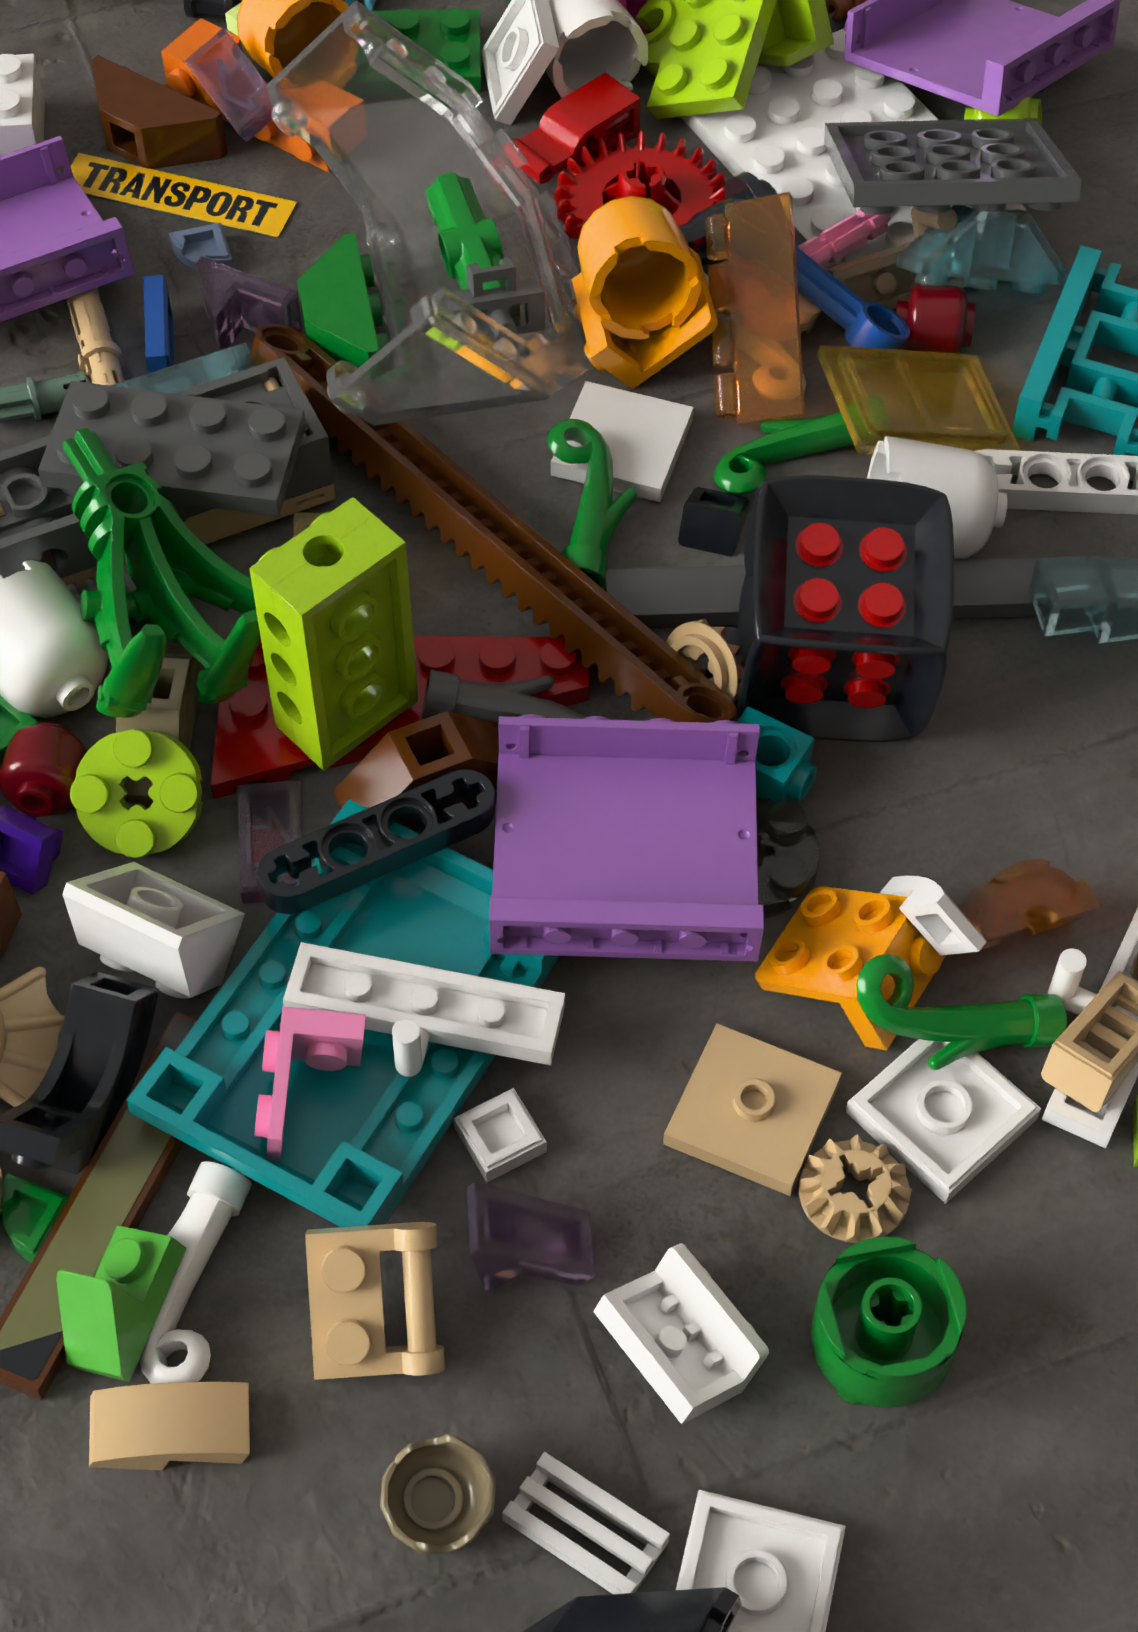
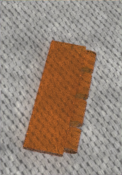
(763, 302)

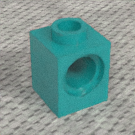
(787, 750)

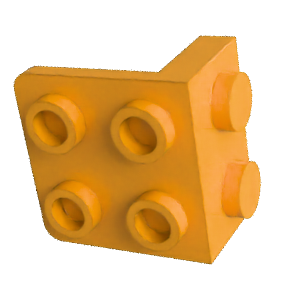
(635, 359)
(831, 943)

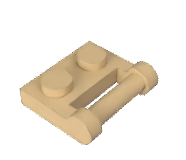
(349, 1301)

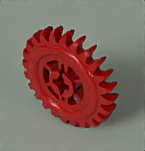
(637, 173)

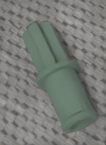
(35, 397)

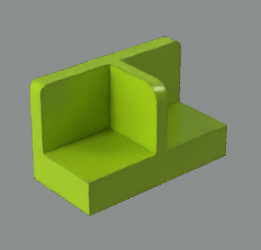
(796, 32)

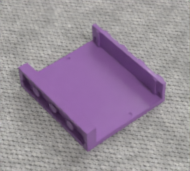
(977, 49)
(52, 233)
(626, 839)

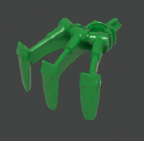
(168, 565)

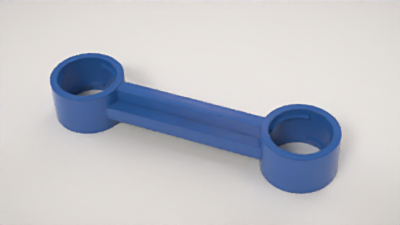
(865, 322)

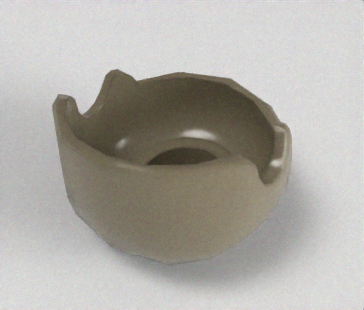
(438, 1494)

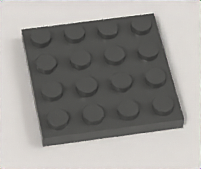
(950, 164)

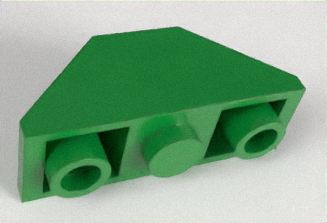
(337, 306)

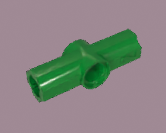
(462, 228)

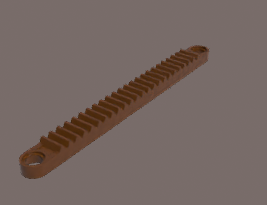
(504, 546)

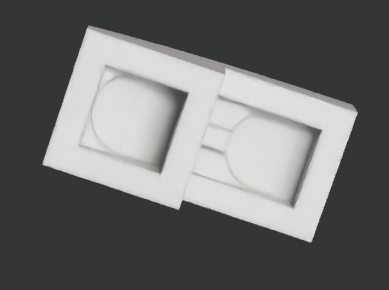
(935, 915)

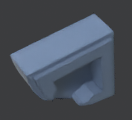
(200, 241)

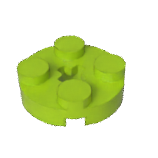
(175, 792)

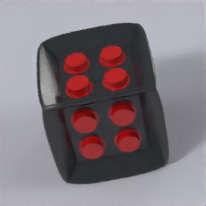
(846, 606)

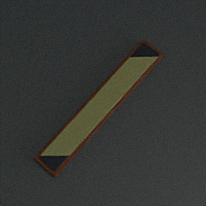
(110, 1193)

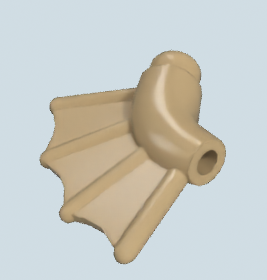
(27, 1035)

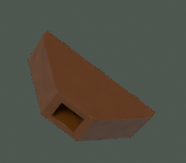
(152, 121)
(421, 754)

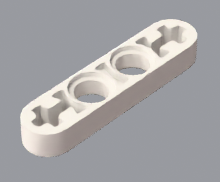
(1071, 473)

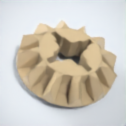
(699, 640)
(844, 1214)

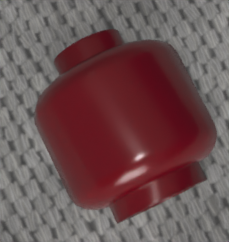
(937, 318)
(41, 769)

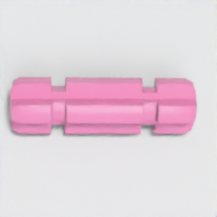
(845, 237)

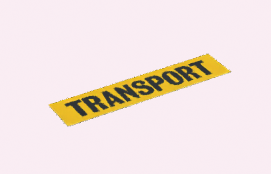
(182, 195)

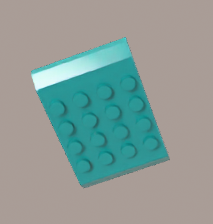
(353, 1131)

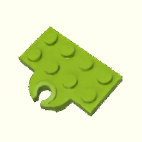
(703, 53)

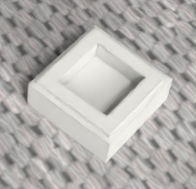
(500, 1135)

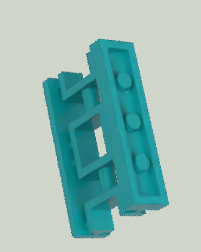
(1069, 345)

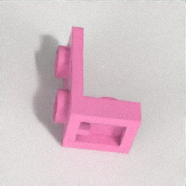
(315, 1036)

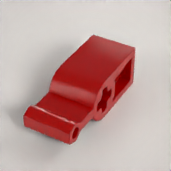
(579, 120)

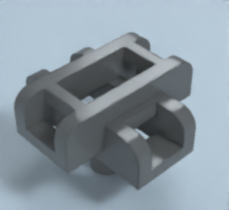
(504, 302)

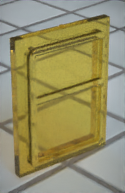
(915, 398)

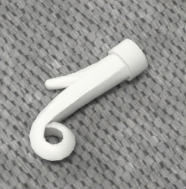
(214, 1198)

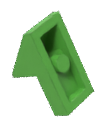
(113, 1313)

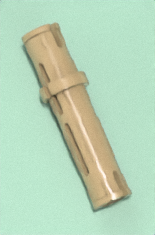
(99, 355)

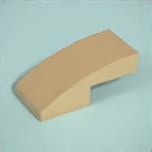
(169, 1422)

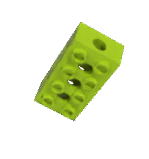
(336, 631)

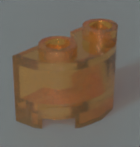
(1029, 898)

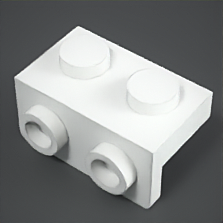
(683, 1335)

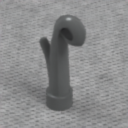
(491, 699)

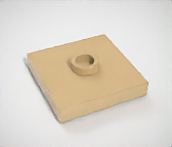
(752, 1109)

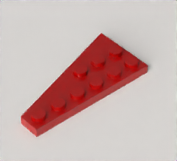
(254, 749)

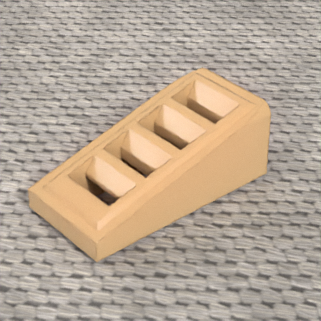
(1081, 1069)

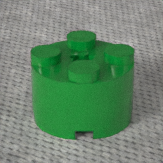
(914, 1347)

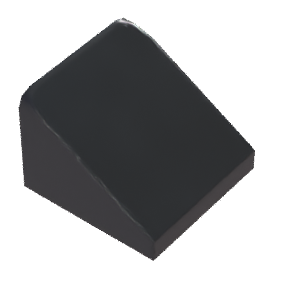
(713, 521)

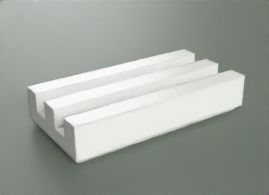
(609, 1507)

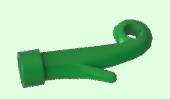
(742, 467)
(596, 512)
(969, 1028)

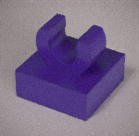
(27, 849)

